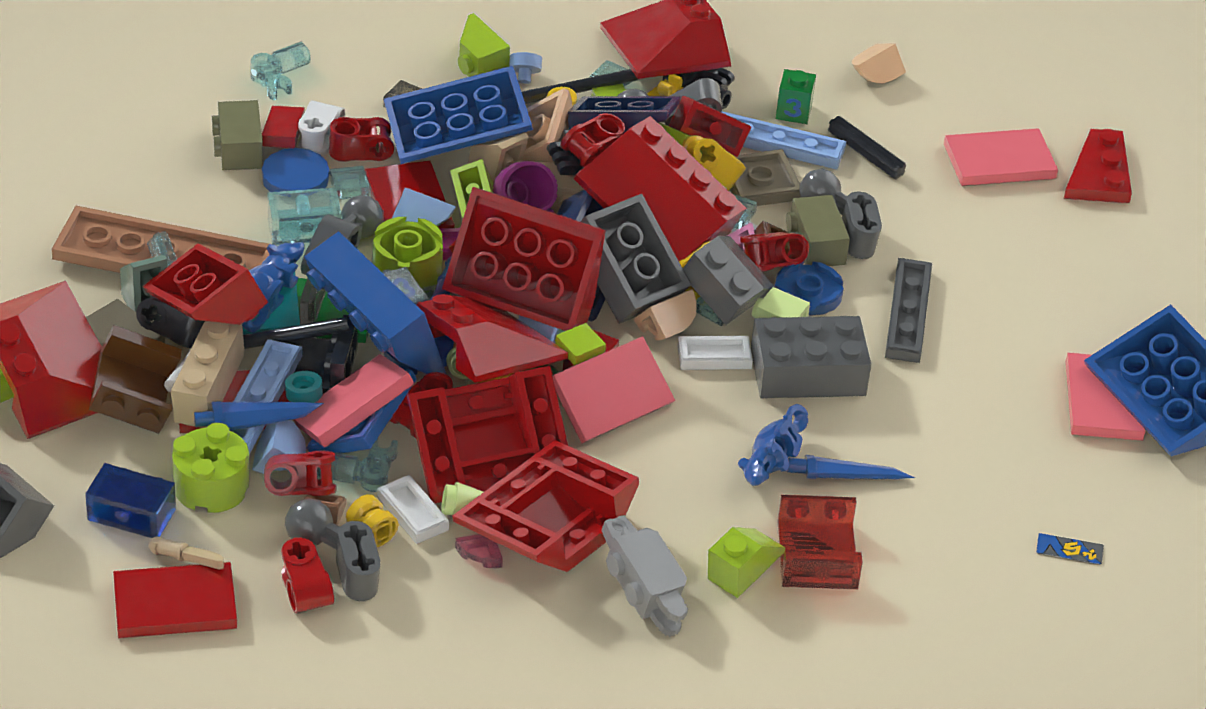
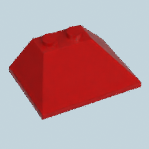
(669, 38)
(488, 338)
(48, 358)
(484, 428)
(552, 506)

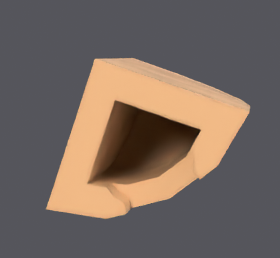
(879, 63)
(668, 316)

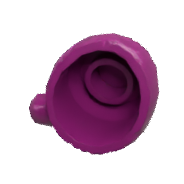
(528, 183)

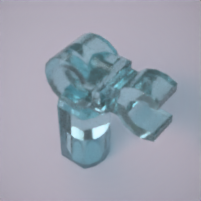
(267, 68)
(370, 472)

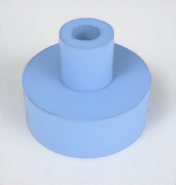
(525, 65)

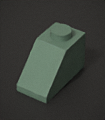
(137, 275)

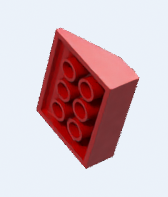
(677, 188)
(526, 260)

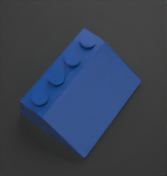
(457, 114)
(374, 303)
(1159, 379)

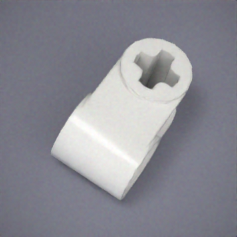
(316, 126)

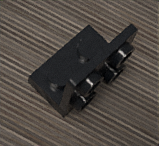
(329, 358)

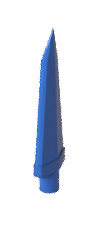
(252, 414)
(821, 467)

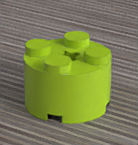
(411, 246)
(211, 468)

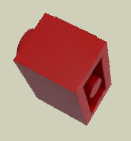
(709, 123)

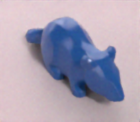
(272, 276)
(775, 445)

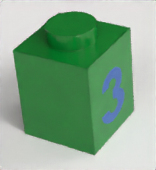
(795, 96)

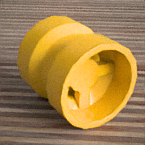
(370, 511)

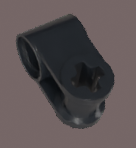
(171, 324)

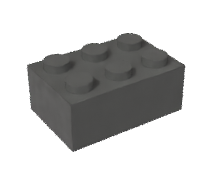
(636, 259)
(810, 357)

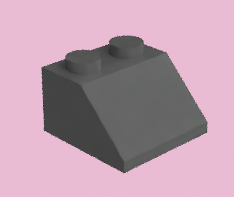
(726, 278)
(21, 510)

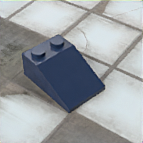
(627, 108)

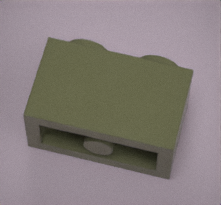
(239, 135)
(823, 228)

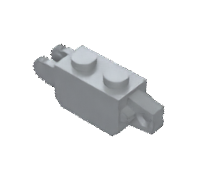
(646, 573)

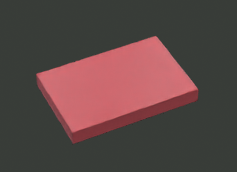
(1000, 157)
(612, 389)
(355, 400)
(1093, 407)

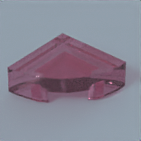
(480, 550)

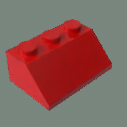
(208, 287)

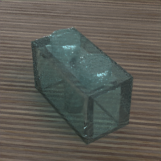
(297, 213)

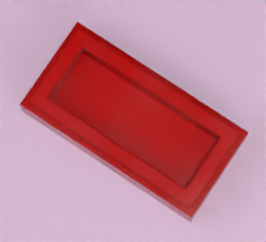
(282, 127)

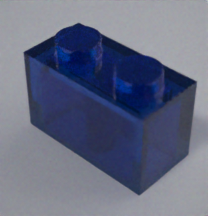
(130, 501)

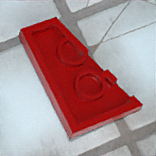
(1101, 169)

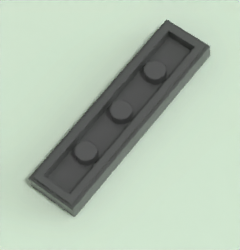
(908, 310)

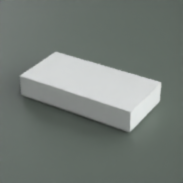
(714, 352)
(413, 509)

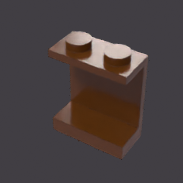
(133, 379)

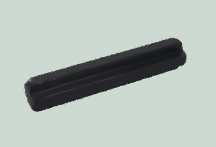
(867, 147)

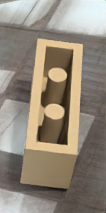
(207, 370)

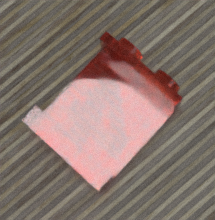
(818, 542)

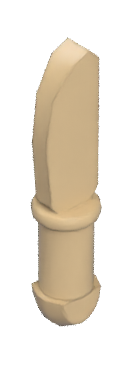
(183, 552)

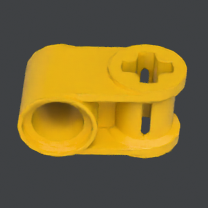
(715, 159)

